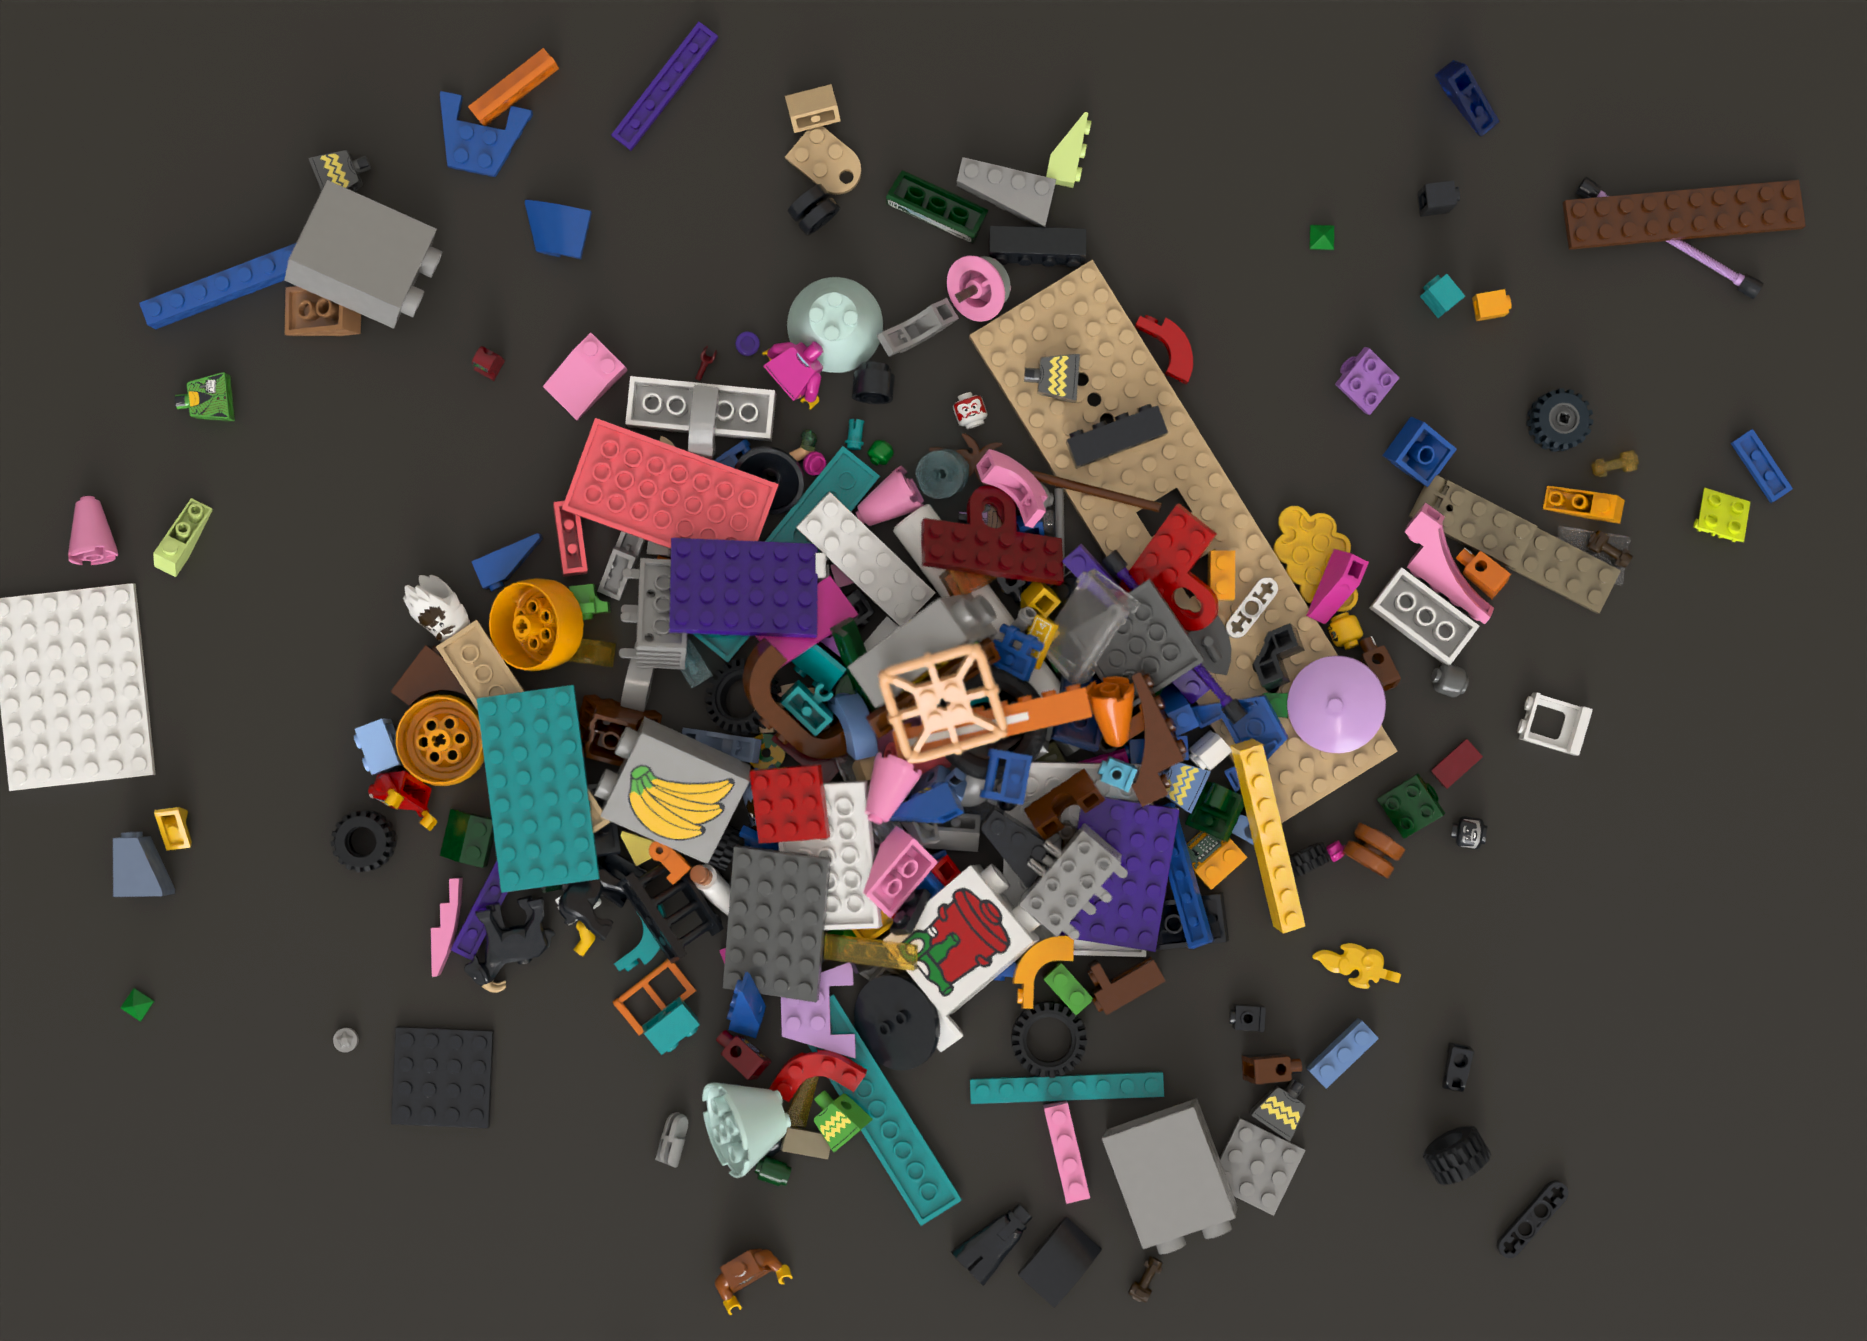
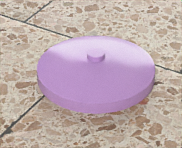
(1336, 704)

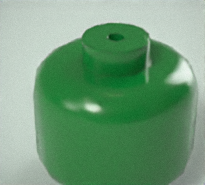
(880, 452)

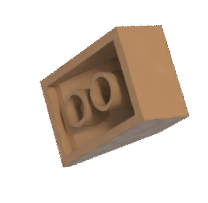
(316, 316)

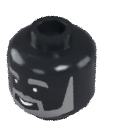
(1469, 832)

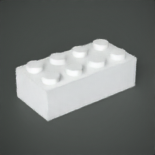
(1424, 616)

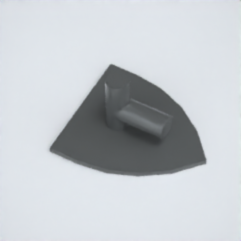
(1214, 646)

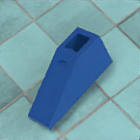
(933, 806)
(746, 1008)

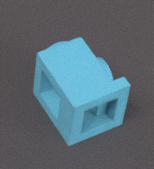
(1127, 771)

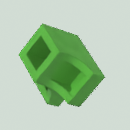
(589, 601)

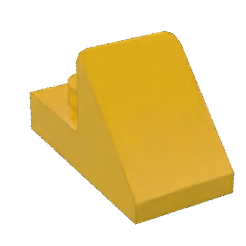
(173, 828)

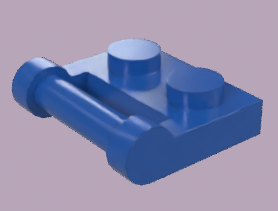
(1014, 778)

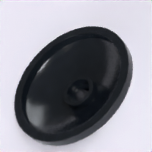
(786, 470)

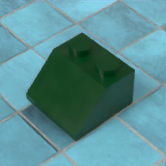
(468, 838)

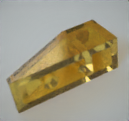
(594, 652)

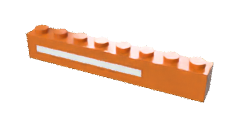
(1021, 717)

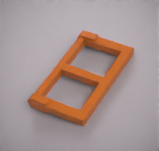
(618, 1002)

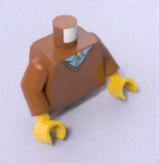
(744, 1271)

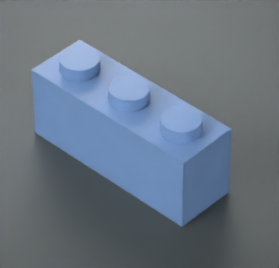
(1342, 1053)

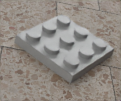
(1259, 1165)

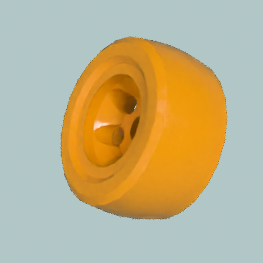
(517, 625)
(414, 727)

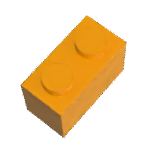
(1222, 574)

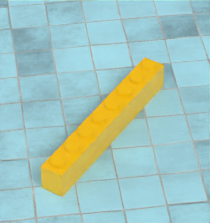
(1267, 835)

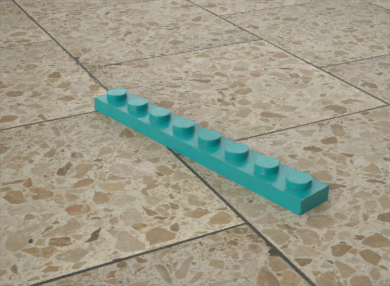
(1066, 1087)

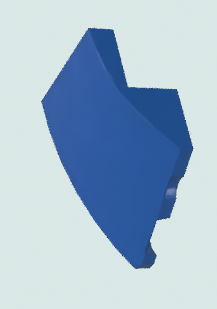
(558, 228)

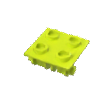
(1723, 515)

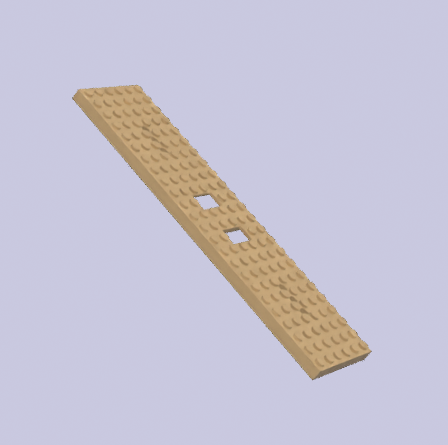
(1086, 319)

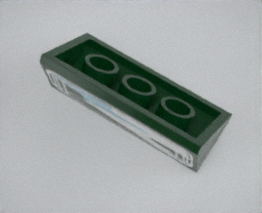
(936, 206)

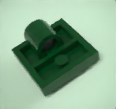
(1411, 805)
(1216, 811)

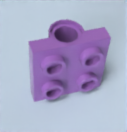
(1366, 380)

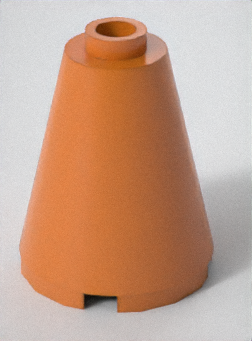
(1112, 708)

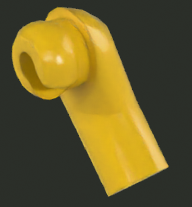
(586, 941)

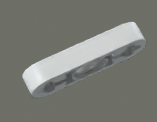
(1261, 607)

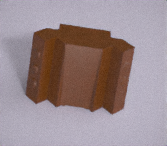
(603, 724)

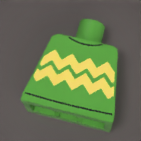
(839, 1119)

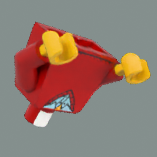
(403, 792)

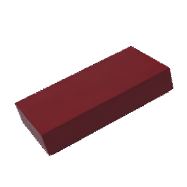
(1456, 763)

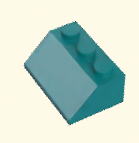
(819, 667)

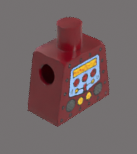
(750, 1062)

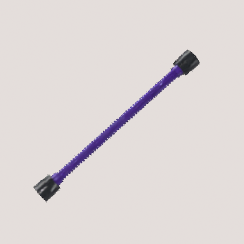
(1231, 707)

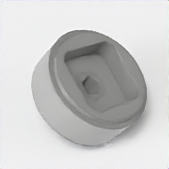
(345, 1039)

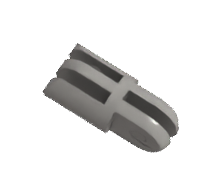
(672, 1139)

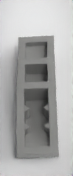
(622, 557)

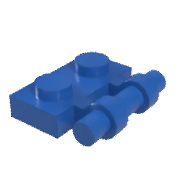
(1013, 660)

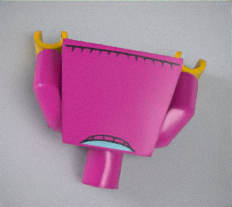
(796, 369)

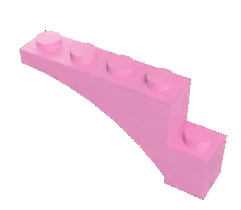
(1436, 566)

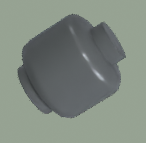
(1449, 680)

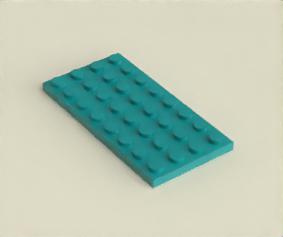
(538, 788)

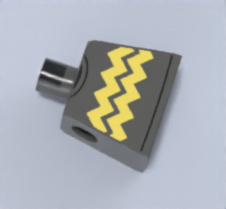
(339, 169)
(1056, 377)
(1281, 1109)

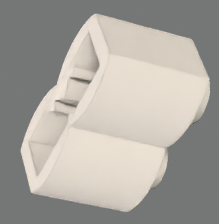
(1209, 751)

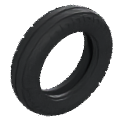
(1031, 742)

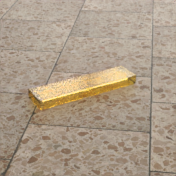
(871, 952)

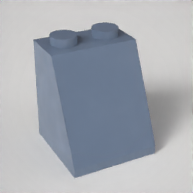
(138, 867)

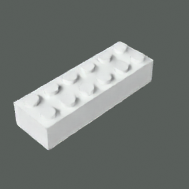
(667, 407)
(865, 559)

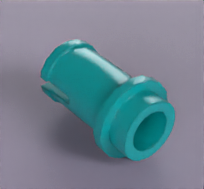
(855, 434)

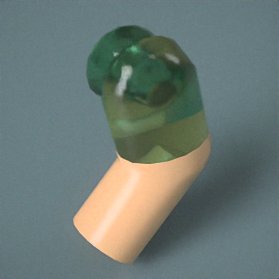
(807, 445)

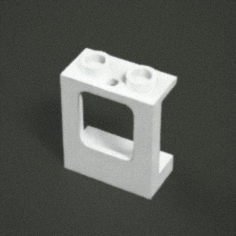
(1572, 730)

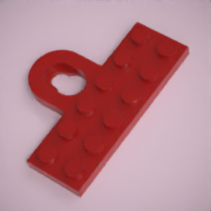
(1169, 562)

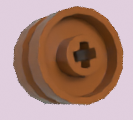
(1374, 848)

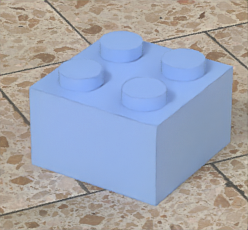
(378, 746)

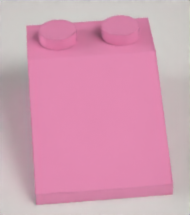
(585, 376)
(897, 871)

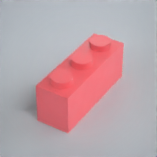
(570, 541)

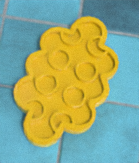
(1306, 550)

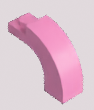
(1017, 482)

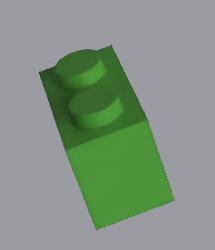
(1068, 988)

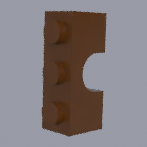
(1047, 810)

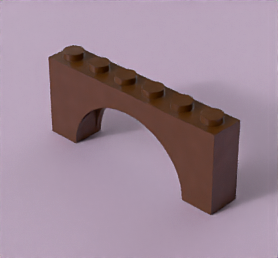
(425, 676)

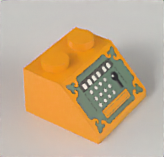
(1213, 858)

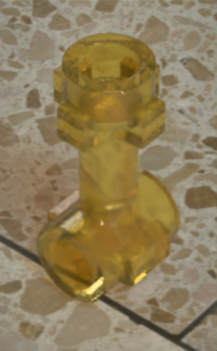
(1628, 461)

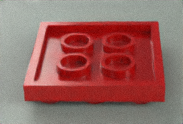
(789, 804)

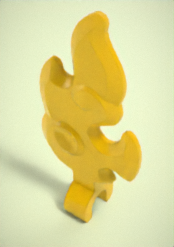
(1367, 961)

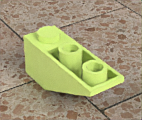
(1065, 157)
(181, 538)

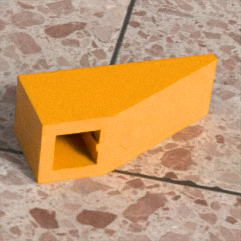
(1584, 504)

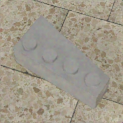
(1009, 189)

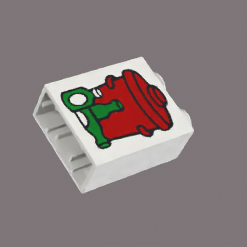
(968, 937)

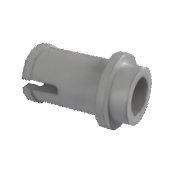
(1025, 618)

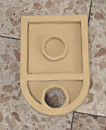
(824, 159)

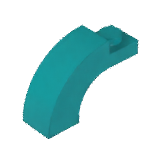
(645, 950)

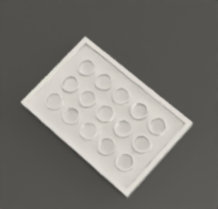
(850, 854)

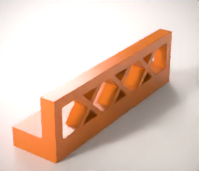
(513, 87)

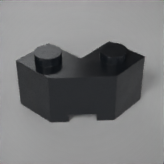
(1278, 646)

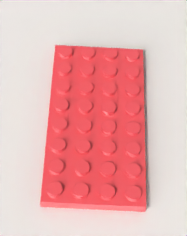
(664, 490)

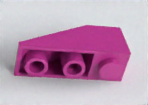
(1337, 584)

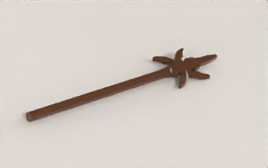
(977, 454)

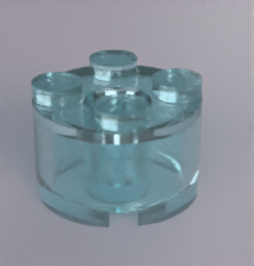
(930, 478)

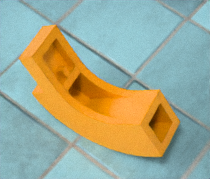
(1047, 950)

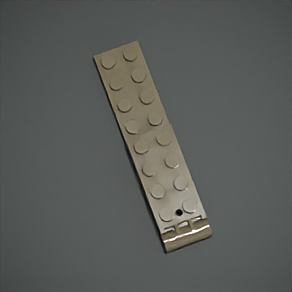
(1519, 544)

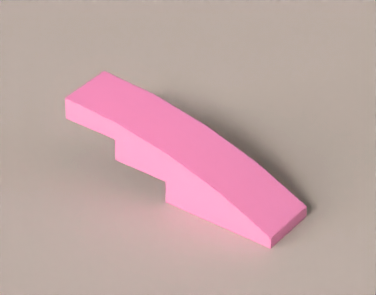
(444, 935)

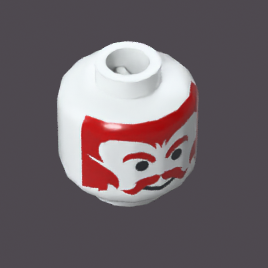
(970, 410)

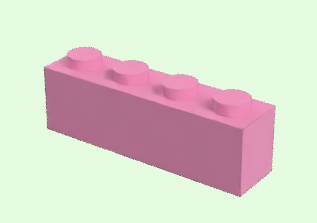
(1066, 1151)

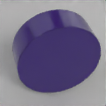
(747, 343)

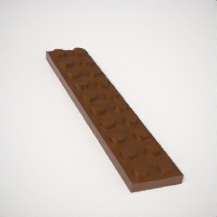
(1683, 214)

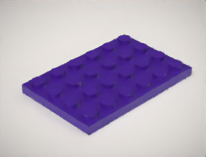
(743, 588)
(1146, 847)

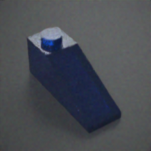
(1467, 96)

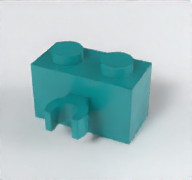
(808, 706)

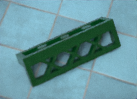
(851, 649)

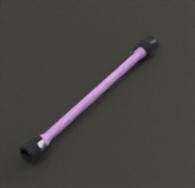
(1746, 284)

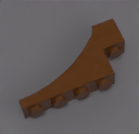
(1161, 744)

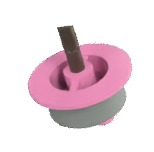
(978, 287)

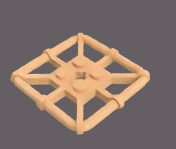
(952, 690)

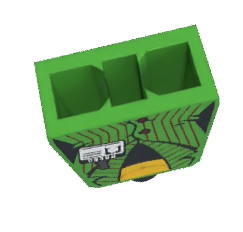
(208, 398)

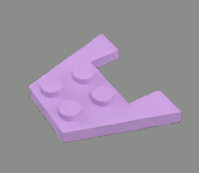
(811, 1021)

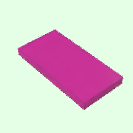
(831, 610)

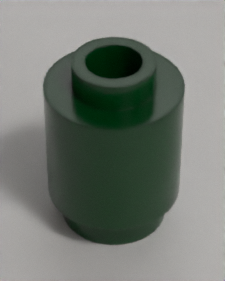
(772, 1171)

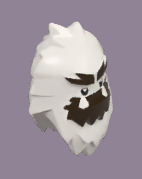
(436, 607)

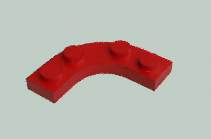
(813, 1064)

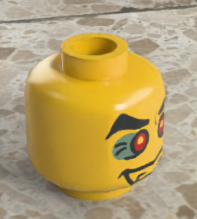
(1345, 630)

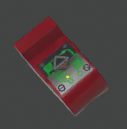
(487, 363)

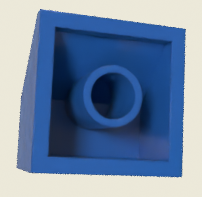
(1419, 451)

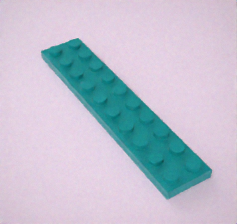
(845, 479)
(894, 1133)

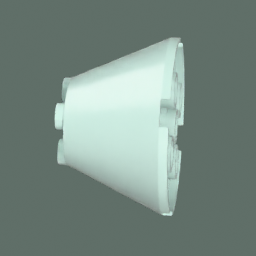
(840, 319)
(743, 1123)

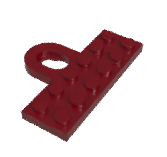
(991, 550)

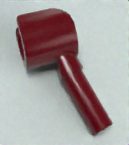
(705, 361)

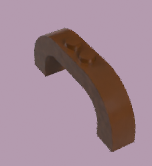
(757, 676)

